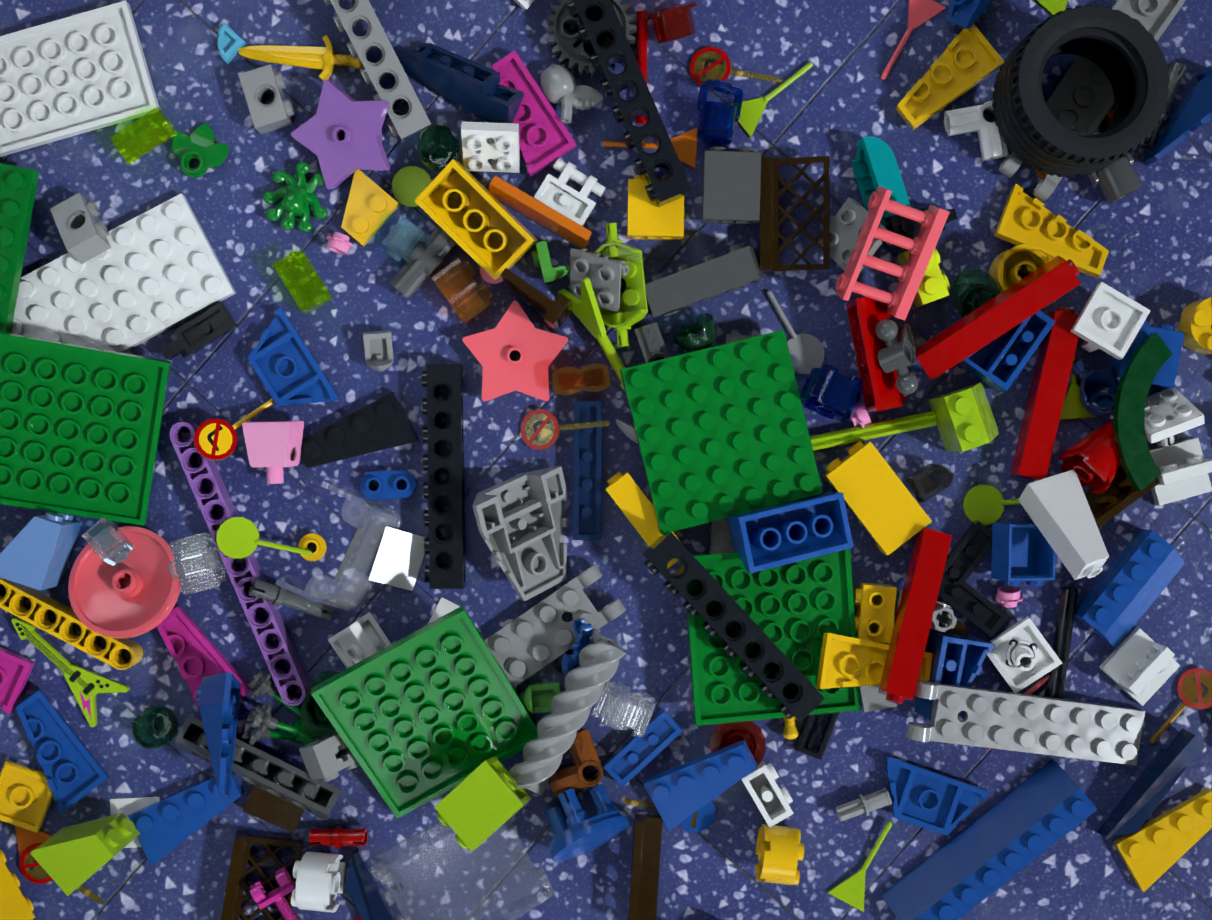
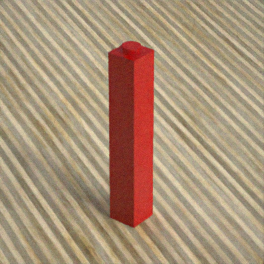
(997, 316)
(1046, 397)
(914, 615)

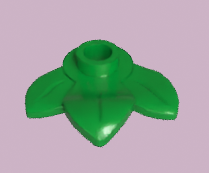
(199, 147)

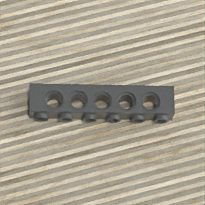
(265, 772)

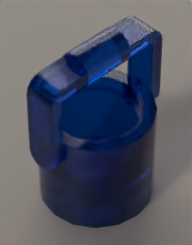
(718, 118)

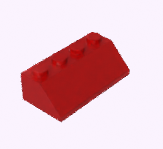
(878, 386)

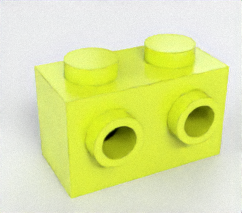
(933, 284)

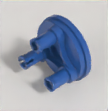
(583, 831)

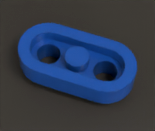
(388, 484)

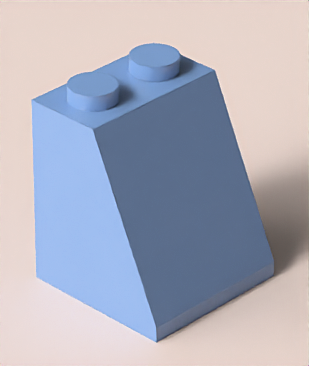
(41, 551)

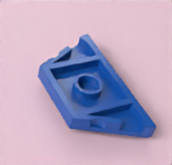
(289, 366)
(929, 796)

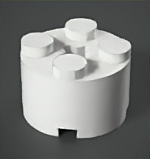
(318, 881)

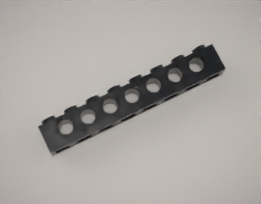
(631, 78)
(455, 575)
(804, 696)

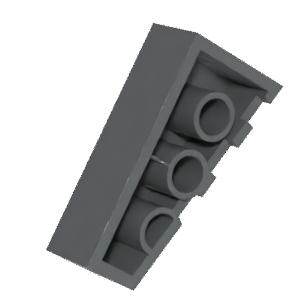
(703, 280)

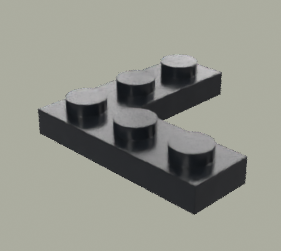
(959, 594)

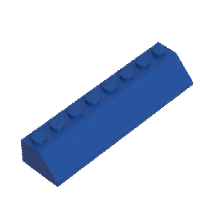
(992, 848)

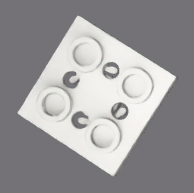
(491, 141)
(1168, 415)
(1027, 663)

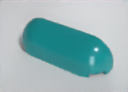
(876, 167)

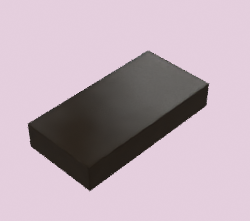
(273, 810)

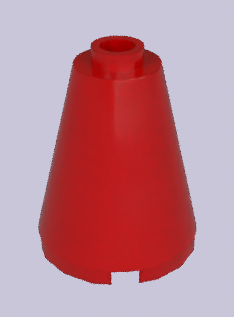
(1094, 458)

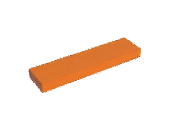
(539, 212)

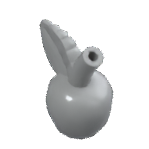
(562, 88)

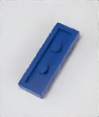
(642, 750)

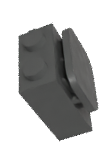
(730, 186)

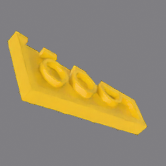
(1030, 223)
(1165, 839)

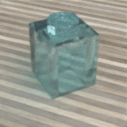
(403, 239)
(108, 541)

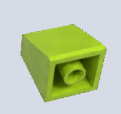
(964, 418)
(481, 804)
(83, 849)

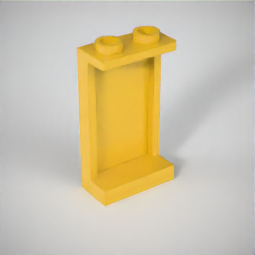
(876, 496)

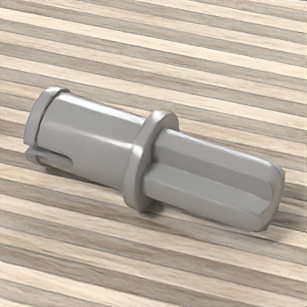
(863, 805)

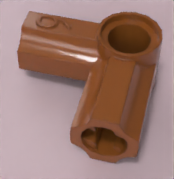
(573, 776)

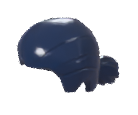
(1096, 388)

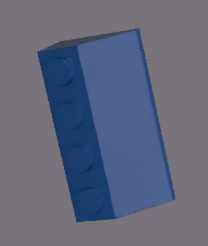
(791, 531)
(1129, 586)

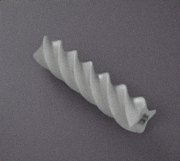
(569, 713)

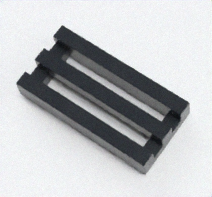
(825, 737)

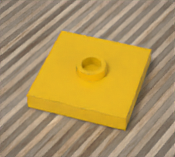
(24, 796)

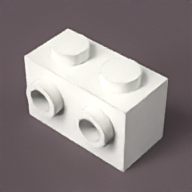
(767, 795)

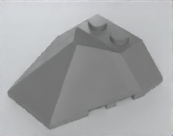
(525, 528)

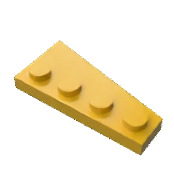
(955, 72)
(856, 662)

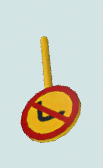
(217, 438)

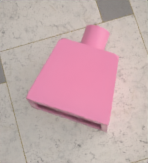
(273, 446)

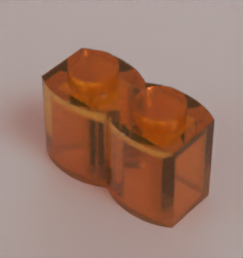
(462, 291)
(590, 378)

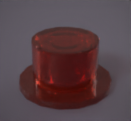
(672, 22)
(731, 733)

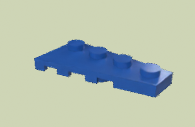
(60, 752)
(695, 783)
(179, 816)

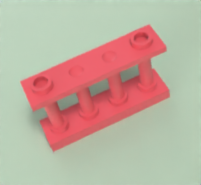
(909, 274)

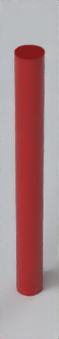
(641, 52)

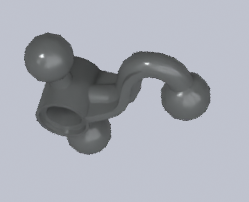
(899, 352)

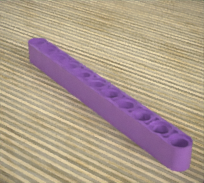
(238, 577)

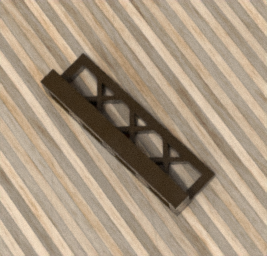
(1115, 498)
(645, 867)

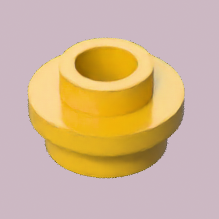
(320, 543)

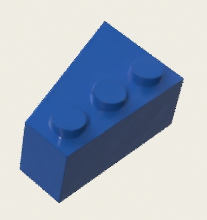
(1006, 356)
(954, 662)

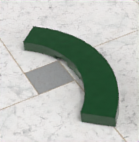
(1130, 409)

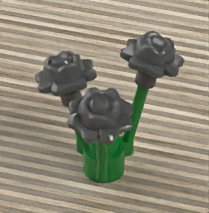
(260, 721)

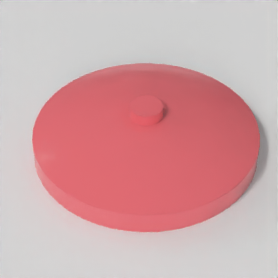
(131, 594)

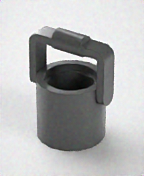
(1117, 179)

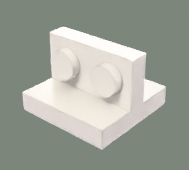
(1109, 321)
(1182, 471)
(359, 640)
(1140, 665)

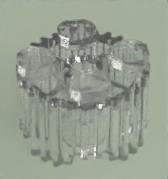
(197, 563)
(624, 708)

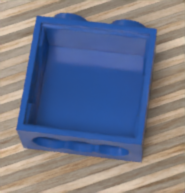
(1167, 373)
(1021, 554)

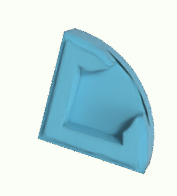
(228, 43)

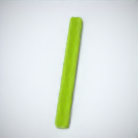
(873, 430)

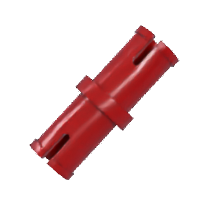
(338, 837)

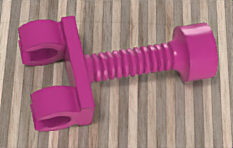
(277, 895)

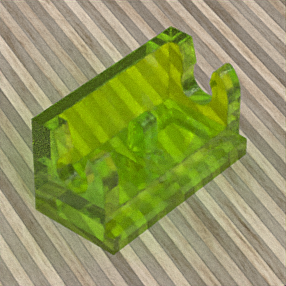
(143, 135)
(302, 281)

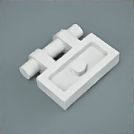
(564, 198)

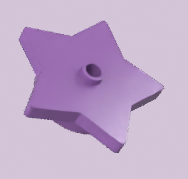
(363, 130)

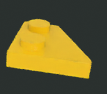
(366, 208)

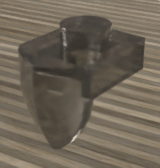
(930, 481)

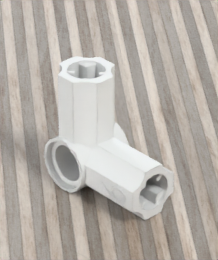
(972, 120)

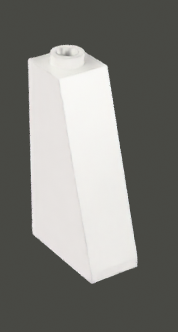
(1066, 522)

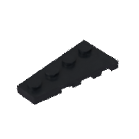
(365, 431)

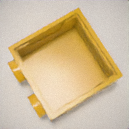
(648, 220)

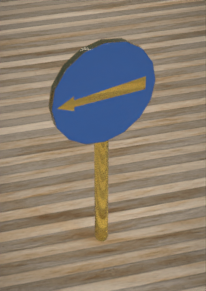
(695, 823)

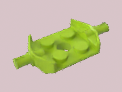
(633, 300)

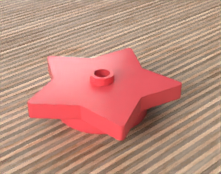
(527, 374)

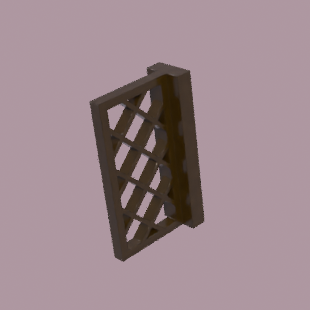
(770, 214)
(555, 312)
(239, 870)

